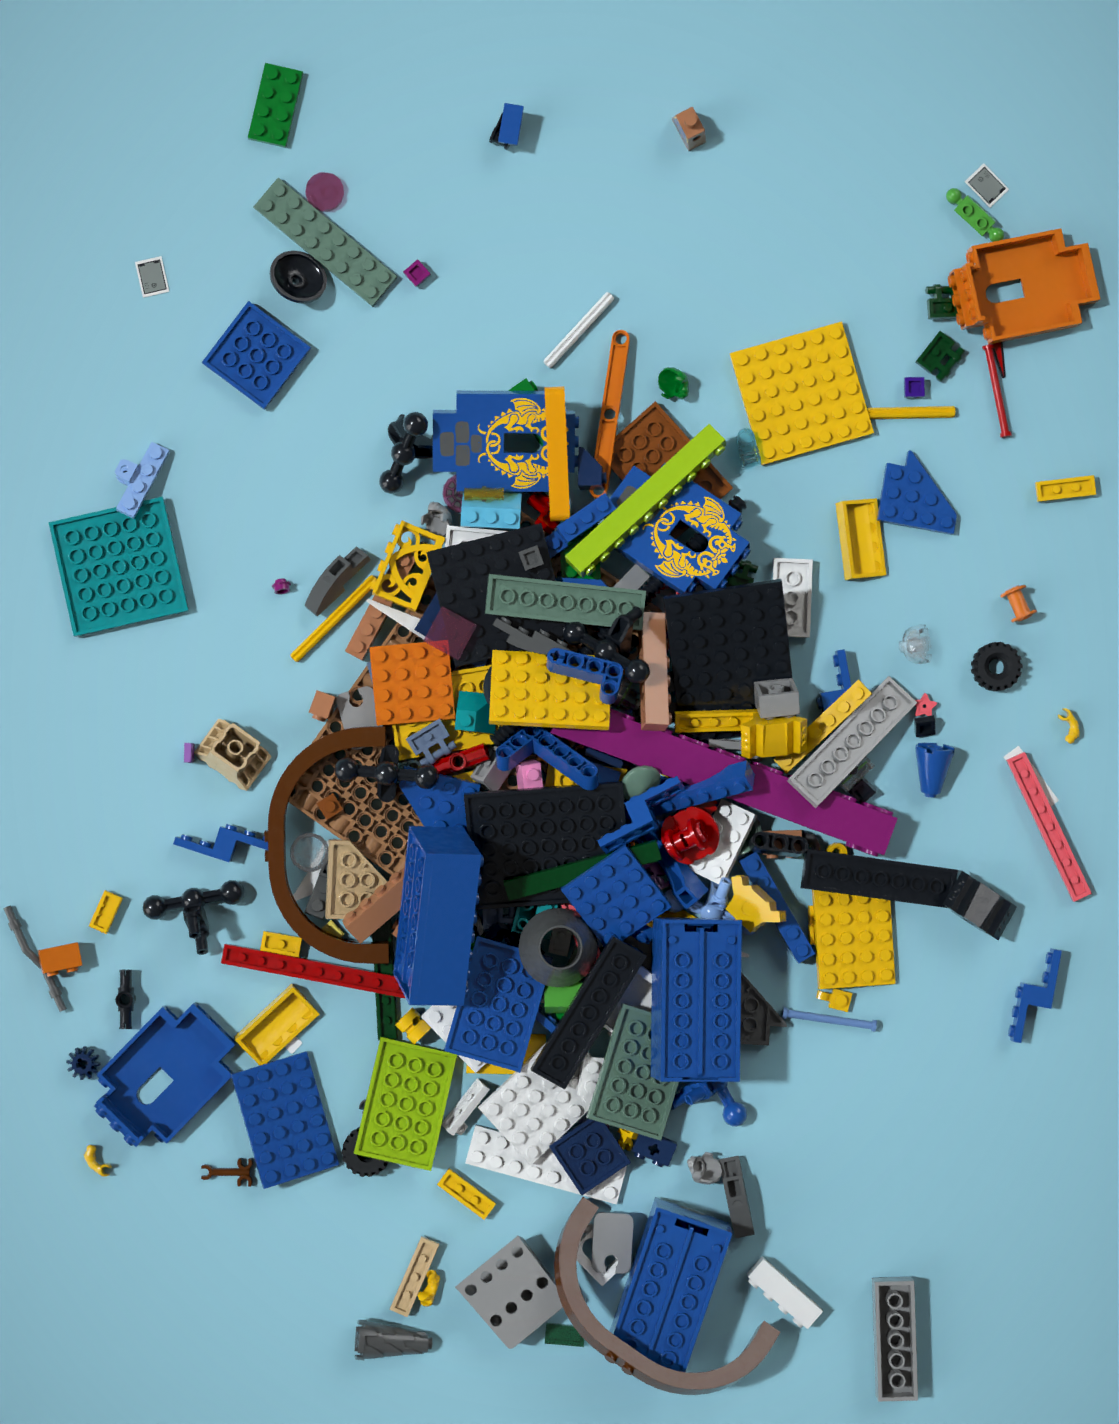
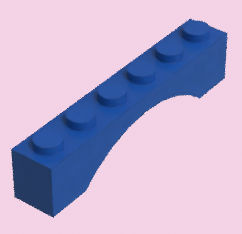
(730, 781)
(683, 880)
(790, 929)

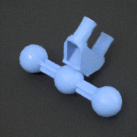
(715, 903)

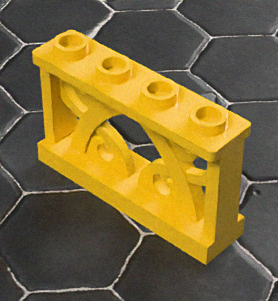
(413, 592)

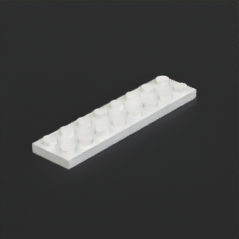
(494, 1152)

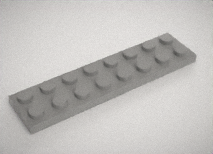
(851, 742)

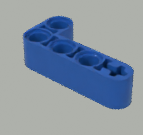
(584, 673)

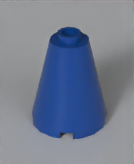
(933, 766)

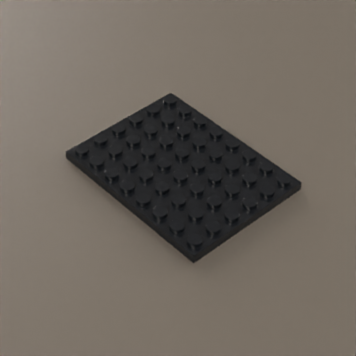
(725, 644)
(538, 831)

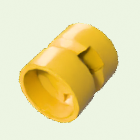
(413, 1025)

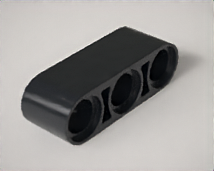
(786, 840)

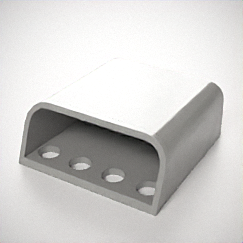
(512, 1292)

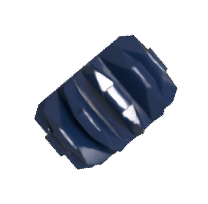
(82, 1070)

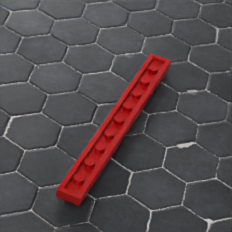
(311, 970)

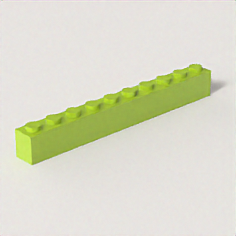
(645, 501)

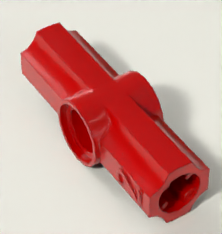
(470, 756)

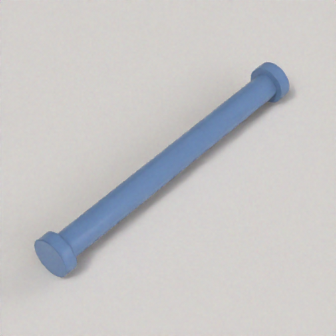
(829, 1019)

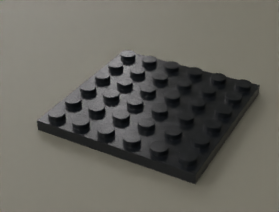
(462, 582)

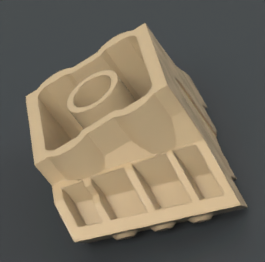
(233, 753)

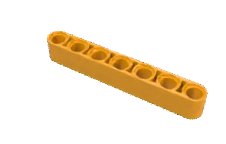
(557, 453)

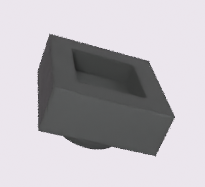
(531, 558)

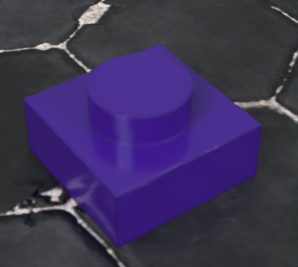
(914, 387)

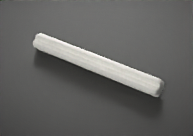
(578, 330)

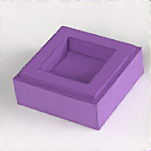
(189, 749)

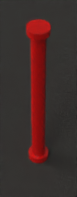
(997, 390)

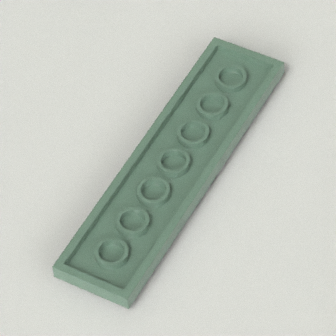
(325, 242)
(561, 601)

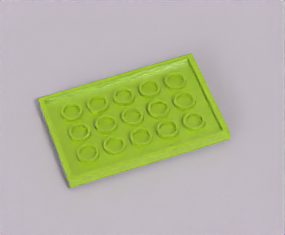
(405, 1104)

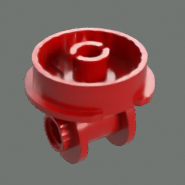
(690, 835)

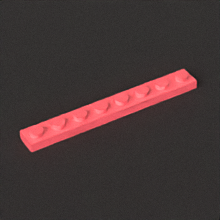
(1048, 826)

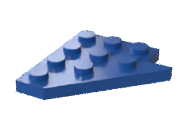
(914, 499)
(441, 804)

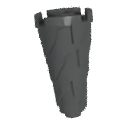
(380, 1340)

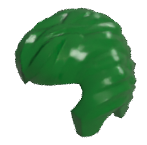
(673, 383)

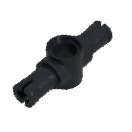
(125, 1009)

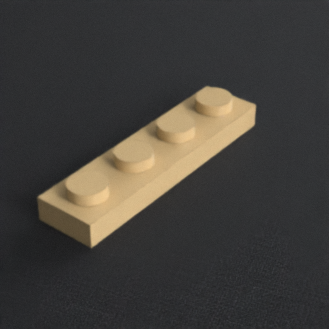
(414, 1276)

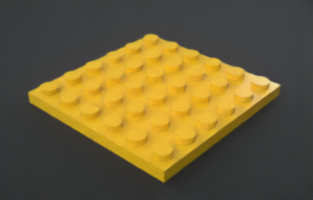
(801, 393)

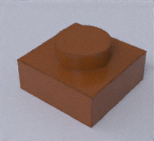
(330, 806)

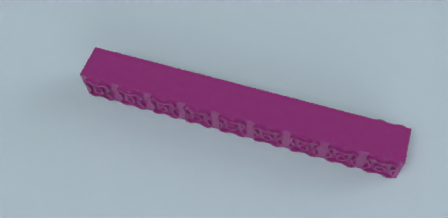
(838, 815)

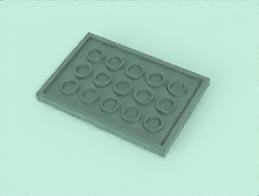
(625, 1090)

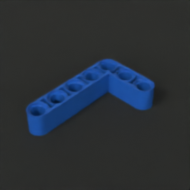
(550, 749)

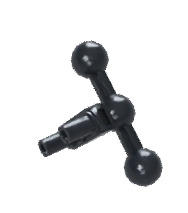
(408, 445)
(616, 646)
(387, 773)
(194, 914)

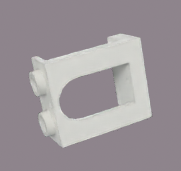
(600, 1277)

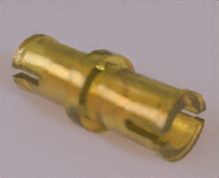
(483, 493)

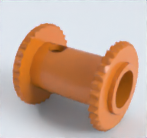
(1018, 603)

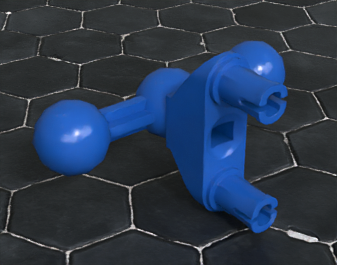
(733, 1112)

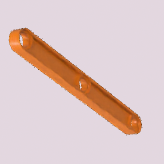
(611, 401)

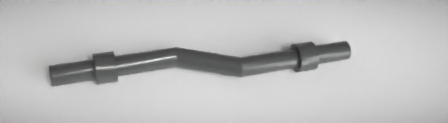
(14, 925)

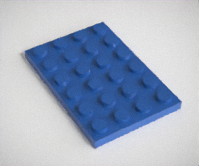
(499, 1007)
(284, 1119)

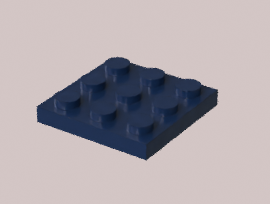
(589, 1154)

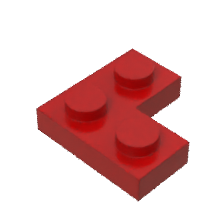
(540, 502)

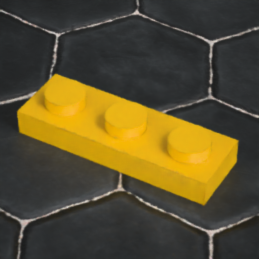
(1065, 488)
(466, 1193)

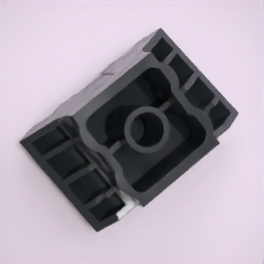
(979, 905)

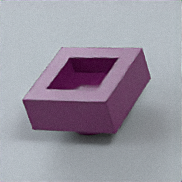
(416, 273)

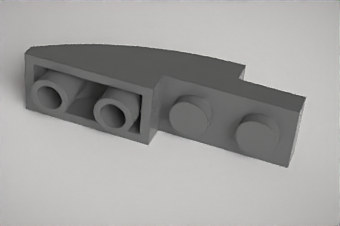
(331, 582)
(537, 643)
(317, 902)
(736, 1197)

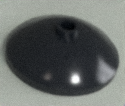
(301, 269)

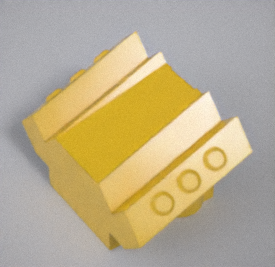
(773, 736)
(752, 905)

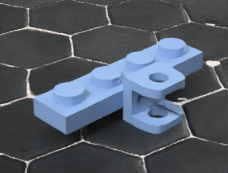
(139, 478)

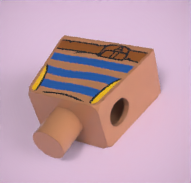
(689, 127)

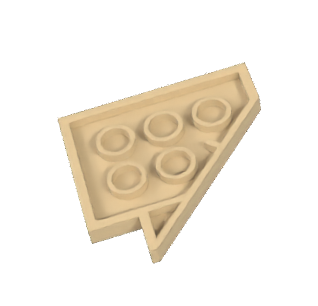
(348, 879)

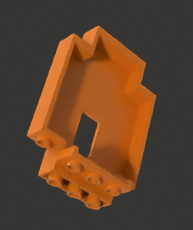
(1052, 281)

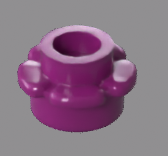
(281, 586)

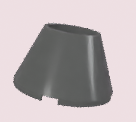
(531, 941)

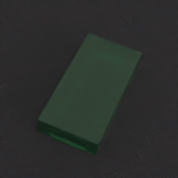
(563, 1335)

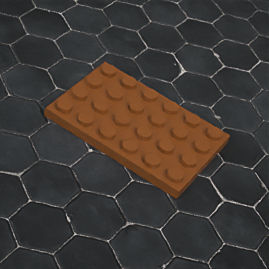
(652, 442)

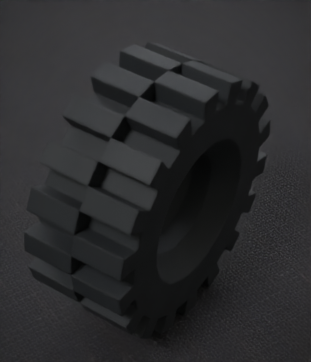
(1010, 661)
(356, 1163)

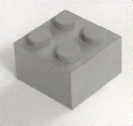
(776, 698)

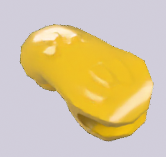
(1074, 731)
(90, 1158)
(427, 1296)

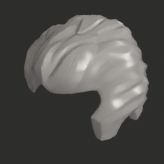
(437, 519)
(705, 1169)

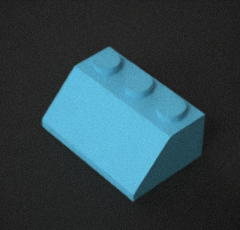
(493, 514)

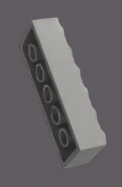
(894, 1339)

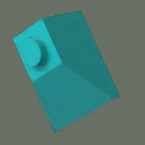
(473, 713)

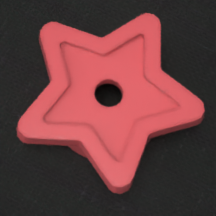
(929, 705)

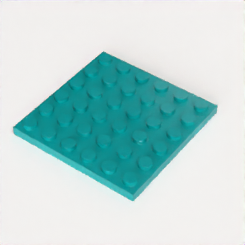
(118, 567)

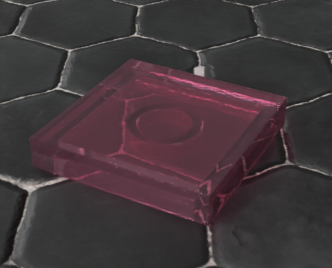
(450, 633)

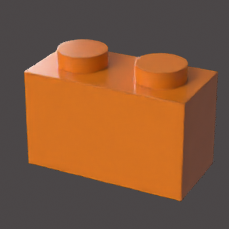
(60, 958)

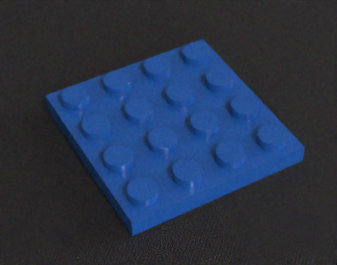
(256, 355)
(616, 896)

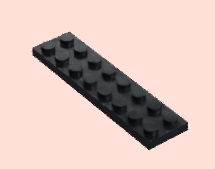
(877, 878)
(588, 1012)

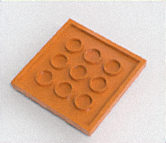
(411, 683)

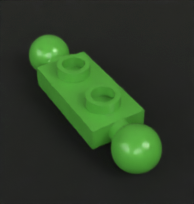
(974, 215)

